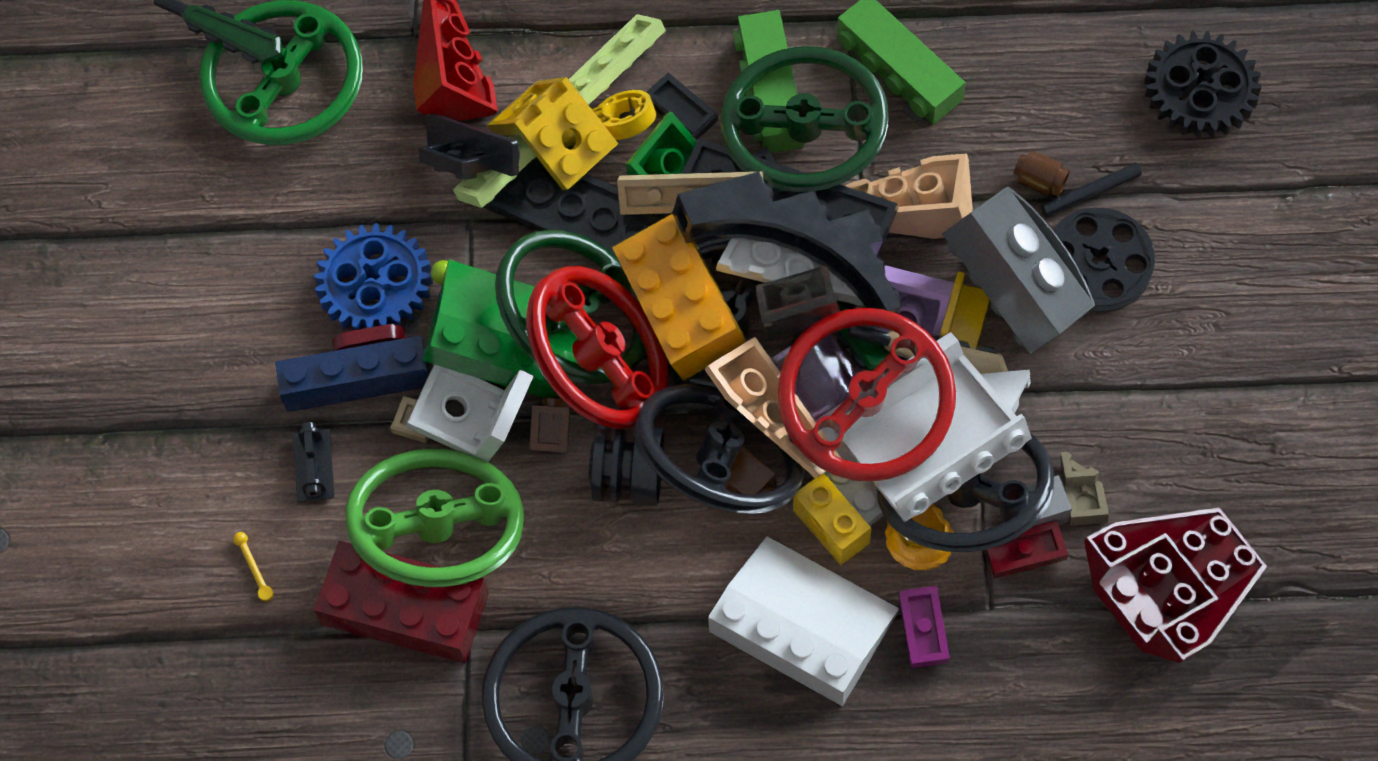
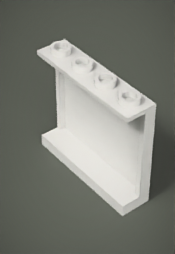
(977, 438)

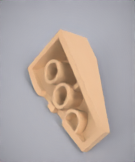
(927, 196)
(751, 385)

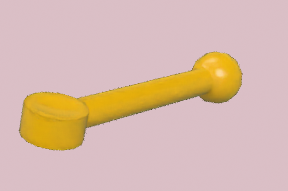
(265, 592)

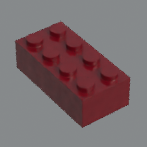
(402, 614)

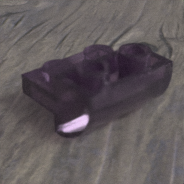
(822, 376)

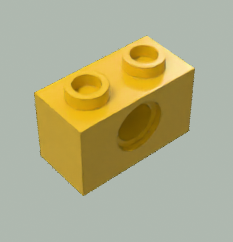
(832, 519)

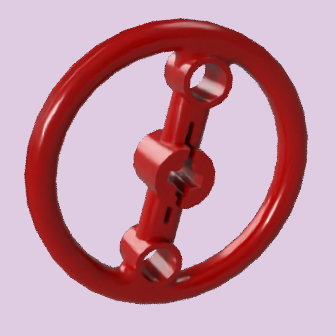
(911, 337)
(595, 344)

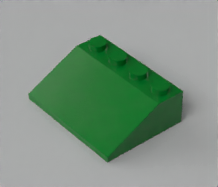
(472, 337)

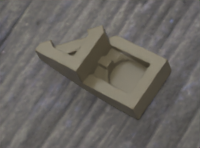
(1083, 492)

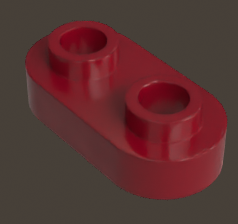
(367, 336)

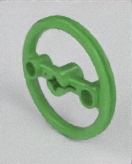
(434, 517)

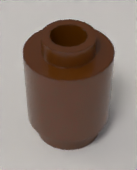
(1041, 173)

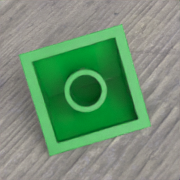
(664, 150)

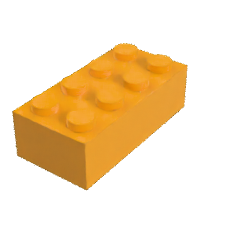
(679, 297)

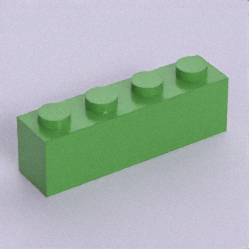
(756, 37)
(900, 60)

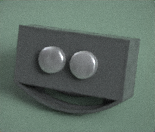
(1021, 268)

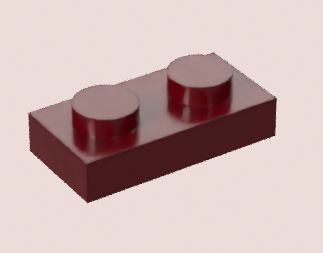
(1032, 549)

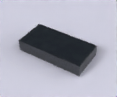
(674, 97)

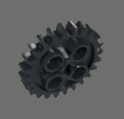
(1222, 104)

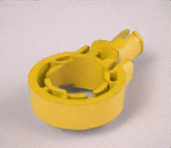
(611, 109)

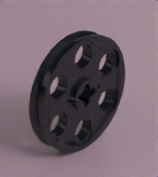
(1116, 254)

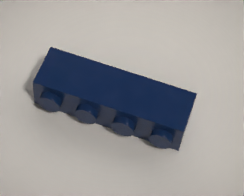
(352, 374)

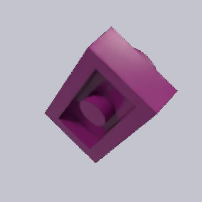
(923, 627)

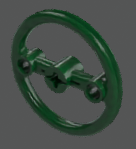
(805, 118)
(516, 323)

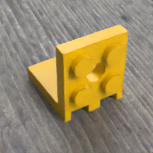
(542, 117)

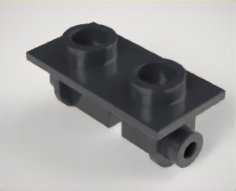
(313, 463)

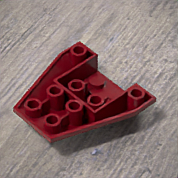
(1172, 578)

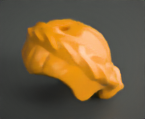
(915, 555)

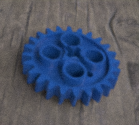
(373, 278)

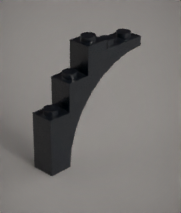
(800, 223)

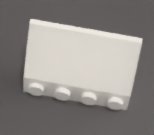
(802, 620)

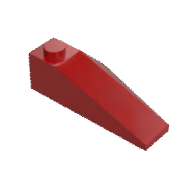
(448, 68)

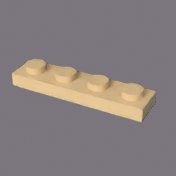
(659, 192)

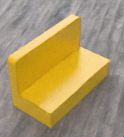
(965, 312)

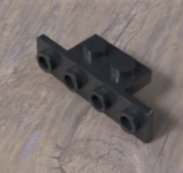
(467, 149)

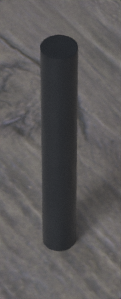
(1090, 190)

